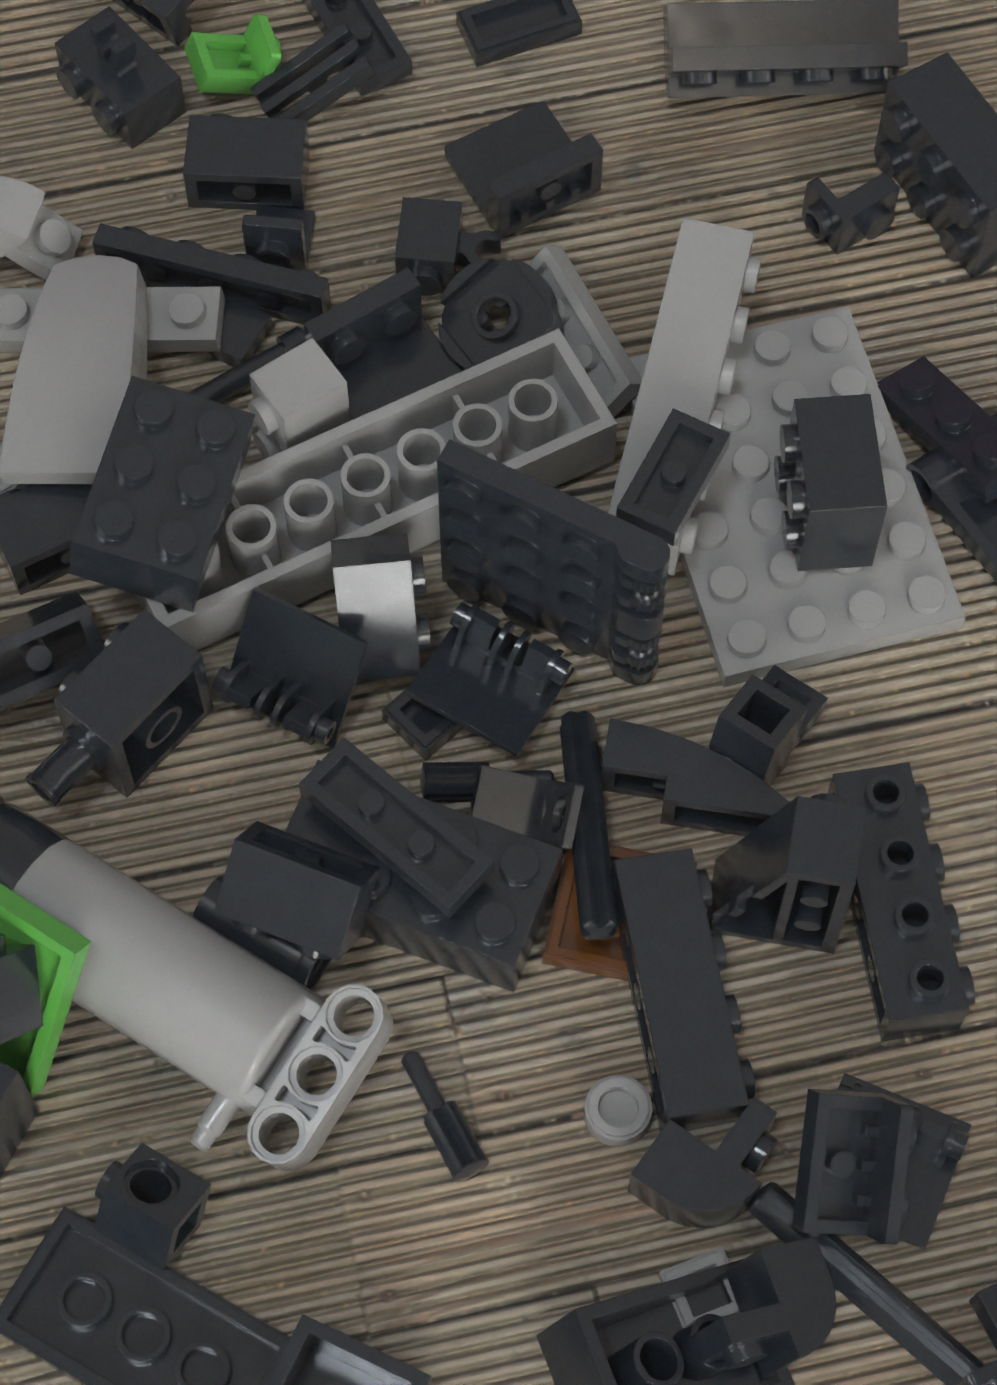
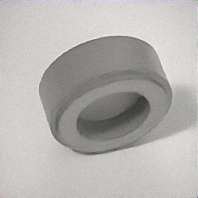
(617, 1110)

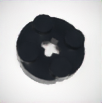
(479, 289)

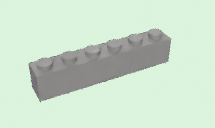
(691, 346)

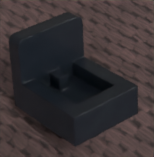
(856, 216)

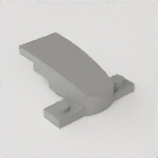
(77, 356)

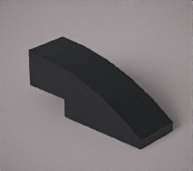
(693, 781)

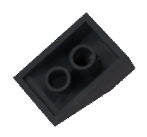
(642, 1340)

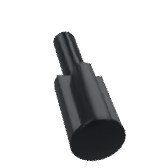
(458, 779)
(445, 1123)

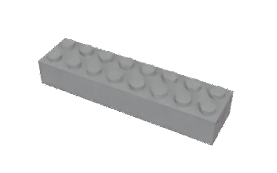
(381, 477)

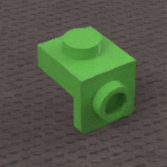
(234, 61)

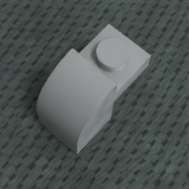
(31, 231)

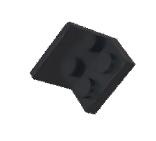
(525, 168)
(382, 344)

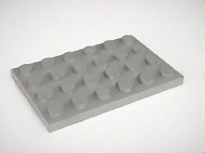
(740, 573)

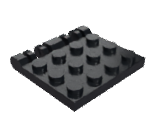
(552, 561)

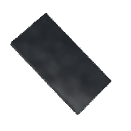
(125, 1321)

